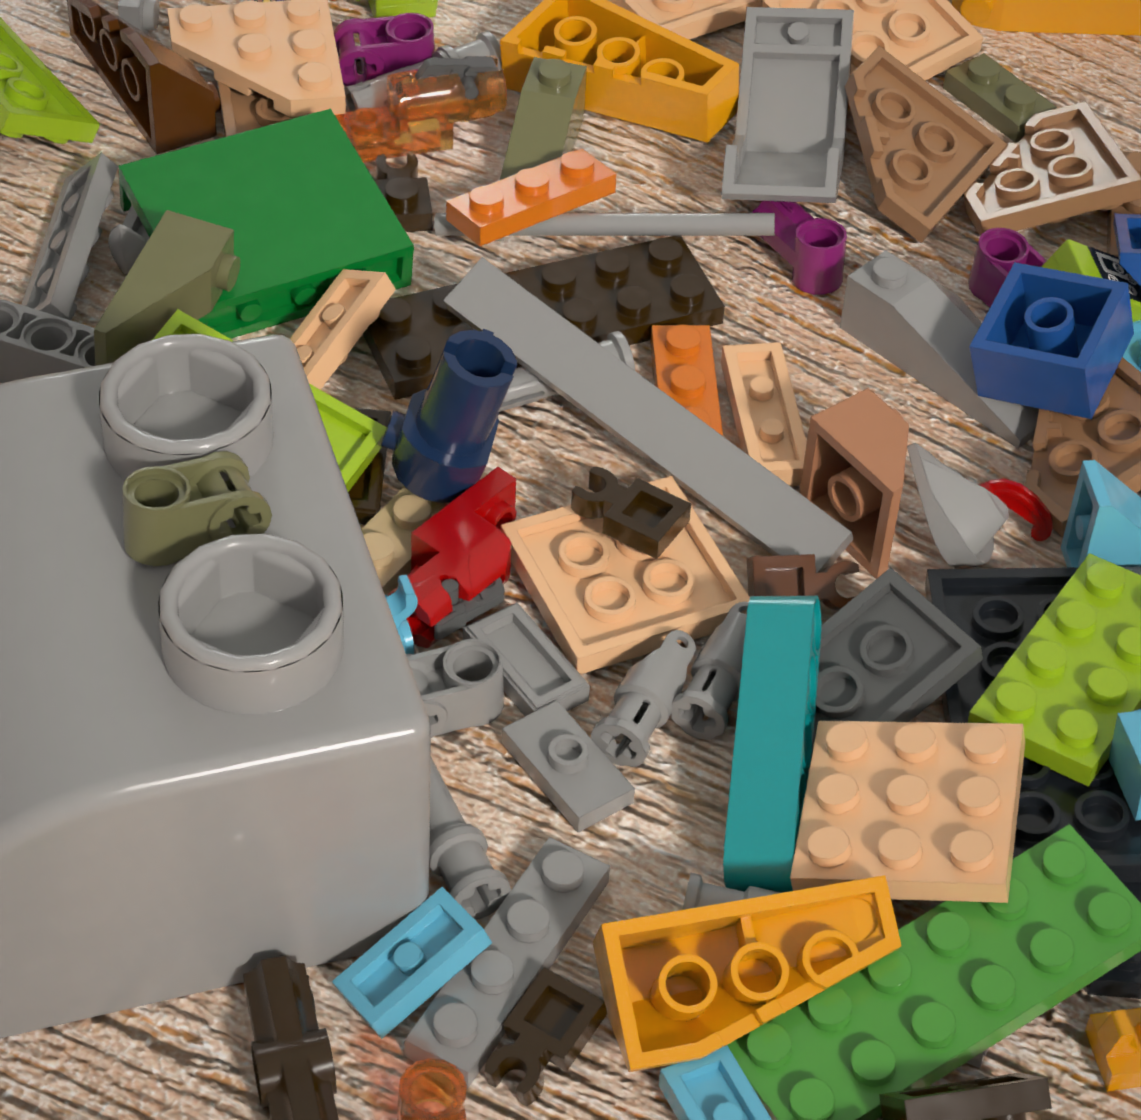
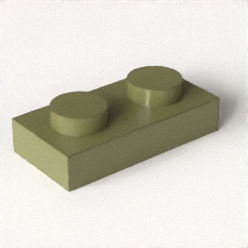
(995, 95)

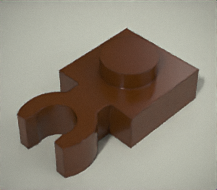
(797, 577)

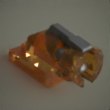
(425, 106)

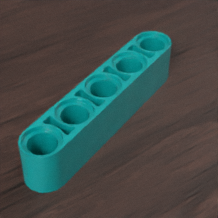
(772, 740)

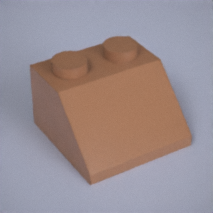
(858, 472)

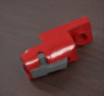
(461, 559)

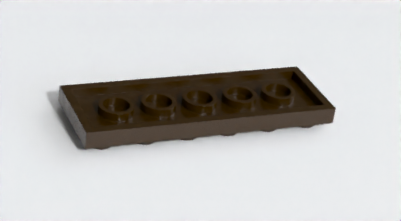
(595, 292)

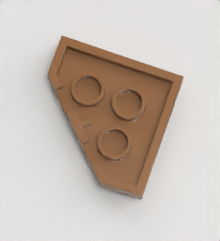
(915, 143)
(1053, 173)
(1067, 440)

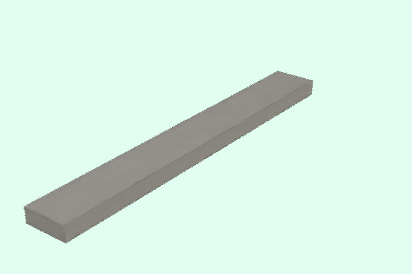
(647, 419)

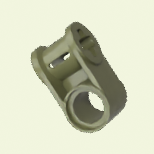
(188, 505)

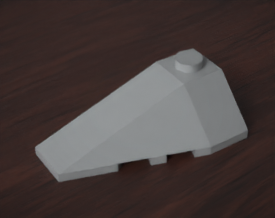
(928, 337)

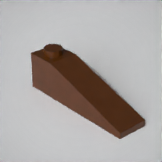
(148, 79)

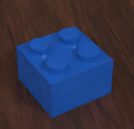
(1052, 340)

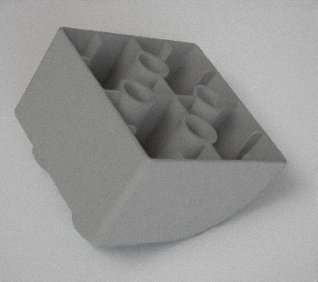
(200, 744)

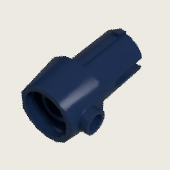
(452, 423)

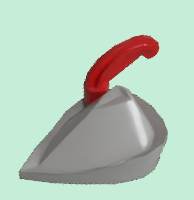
(968, 515)

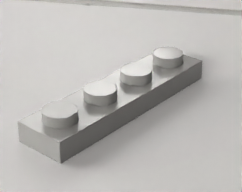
(70, 237)
(526, 936)

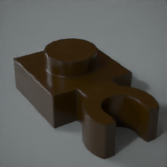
(406, 193)
(635, 516)
(547, 1026)

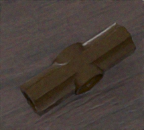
(288, 1048)

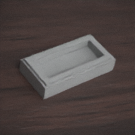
(532, 665)

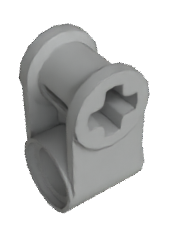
(460, 684)

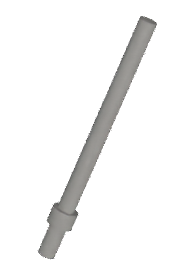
(639, 225)

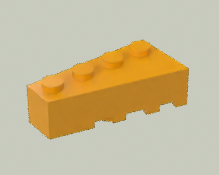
(632, 66)

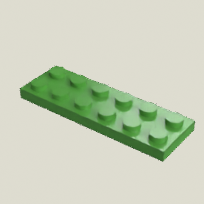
(949, 990)

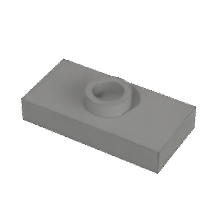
(567, 766)

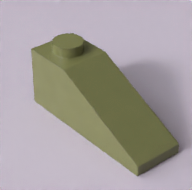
(546, 114)
(179, 268)

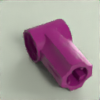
(809, 244)

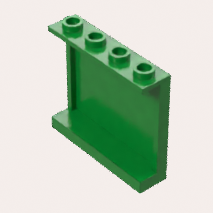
(296, 212)

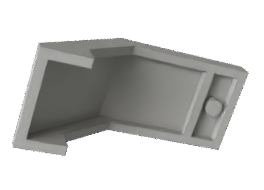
(791, 106)

